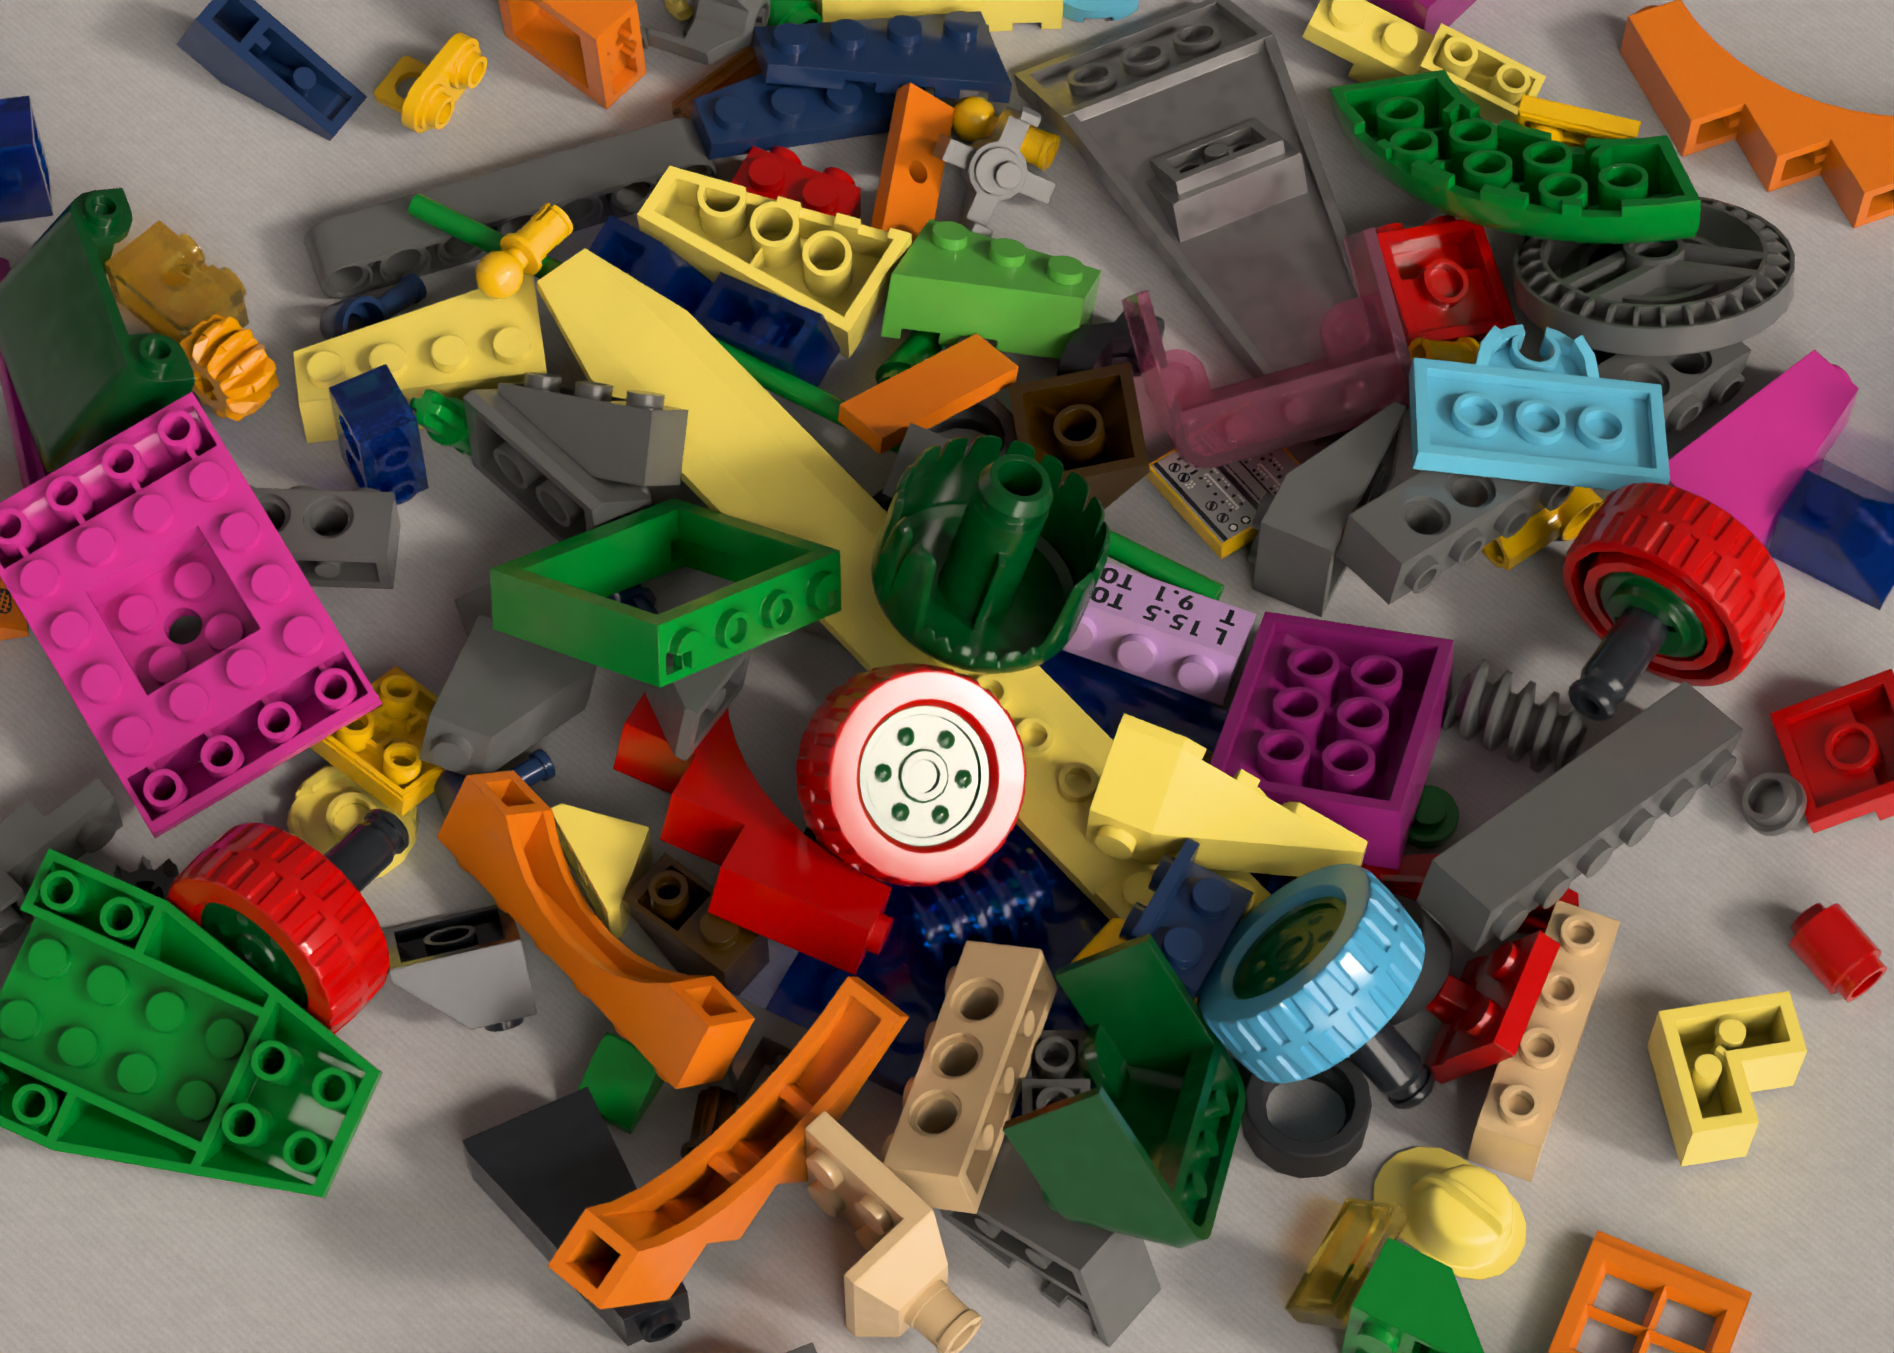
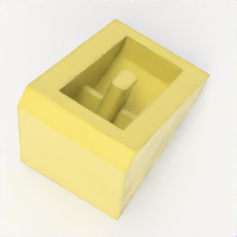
(605, 859)

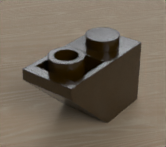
(674, 913)

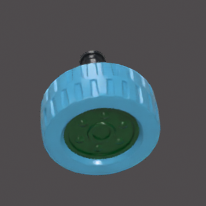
(1318, 982)

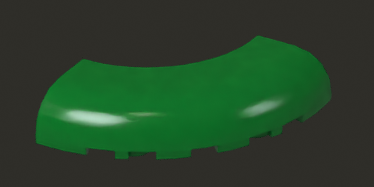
(1513, 176)

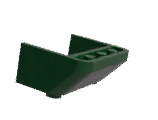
(1163, 1111)

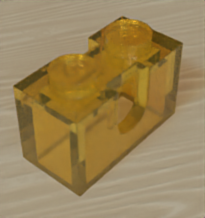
(170, 286)

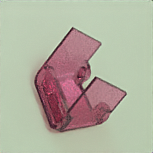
(1359, 377)

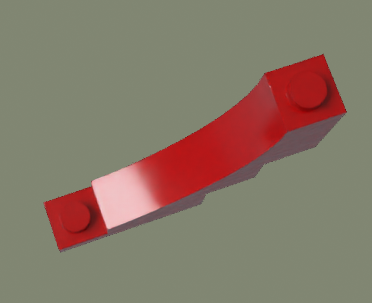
(769, 869)

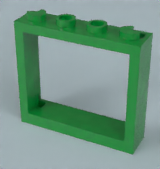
(562, 590)

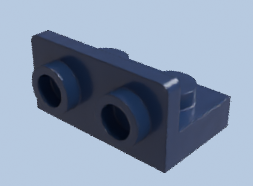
(1189, 915)

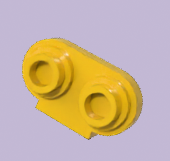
(438, 84)

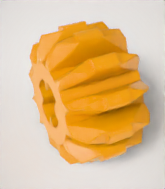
(229, 367)

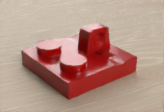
(1488, 1006)

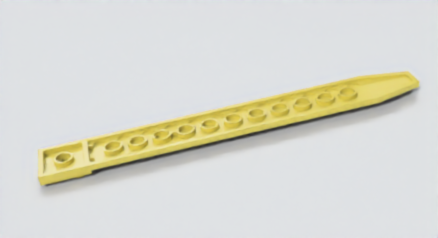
(766, 469)

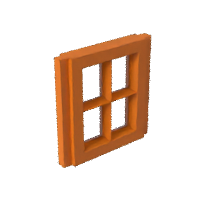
(1656, 1275)

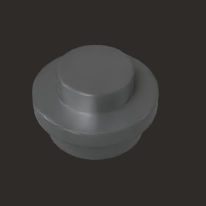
(1773, 803)

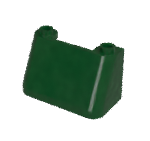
(68, 342)

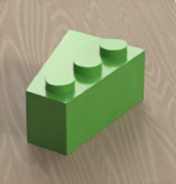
(989, 287)

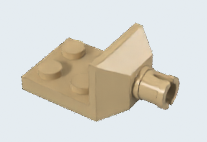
(905, 1265)

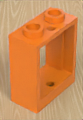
(583, 41)

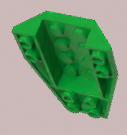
(164, 1046)

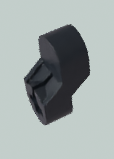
(1101, 346)

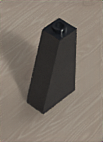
(544, 1177)

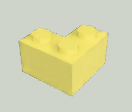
(1710, 1063)

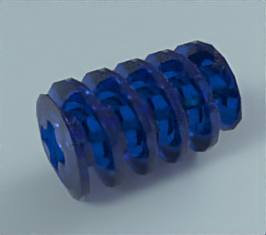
(981, 905)

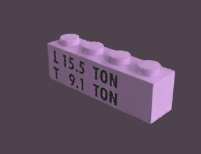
(1163, 634)

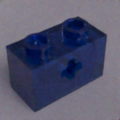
(23, 164)
(769, 328)

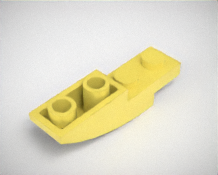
(1390, 47)

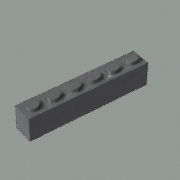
(1579, 817)

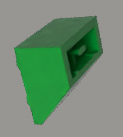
(1409, 1307)

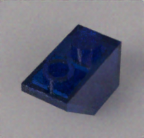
(651, 263)

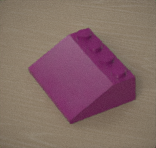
(1341, 723)

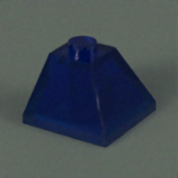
(1839, 533)

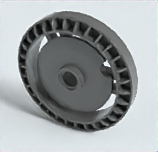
(1661, 293)

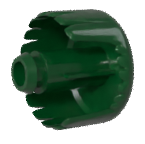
(988, 555)

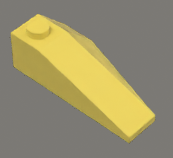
(1163, 792)

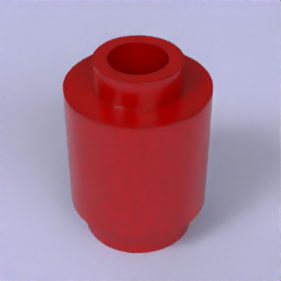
(1836, 951)

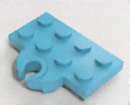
(1535, 417)

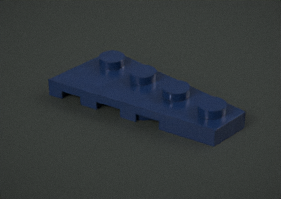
(786, 115)

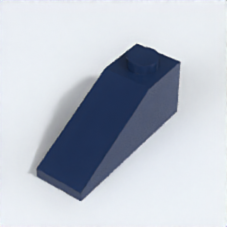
(270, 65)

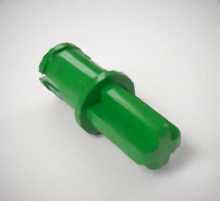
(443, 419)

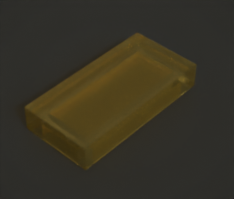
(1344, 1261)

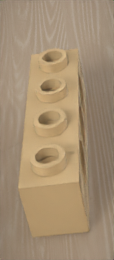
(970, 1074)
(1532, 1082)

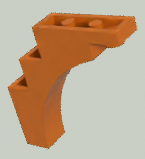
(1786, 137)

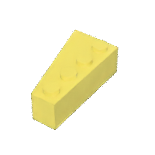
(440, 347)

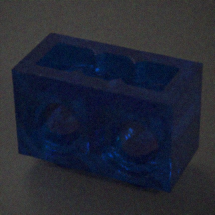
(379, 434)

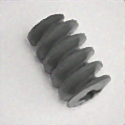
(1517, 719)

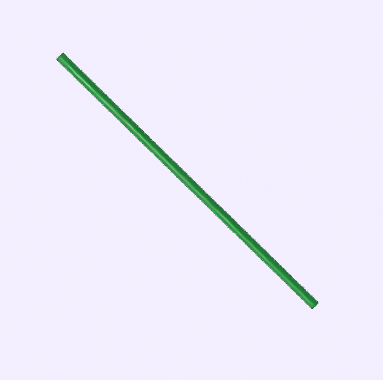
(811, 397)

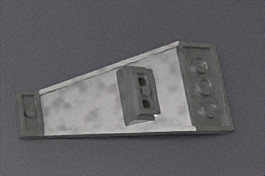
(1214, 169)

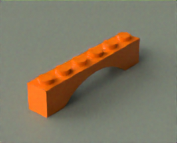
(512, 848)

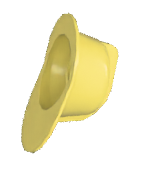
(1454, 1211)

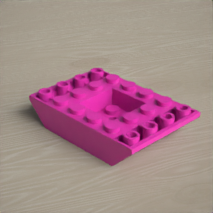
(158, 534)

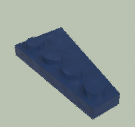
(883, 53)

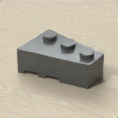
(1090, 1266)

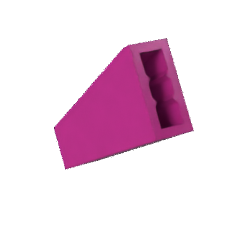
(1768, 443)

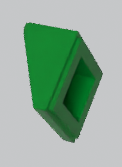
(621, 1082)

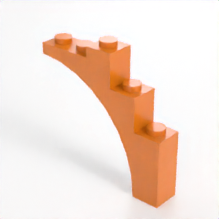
(652, 1236)

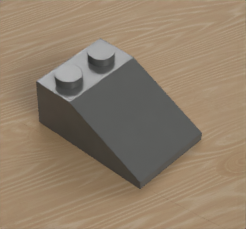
(1310, 511)

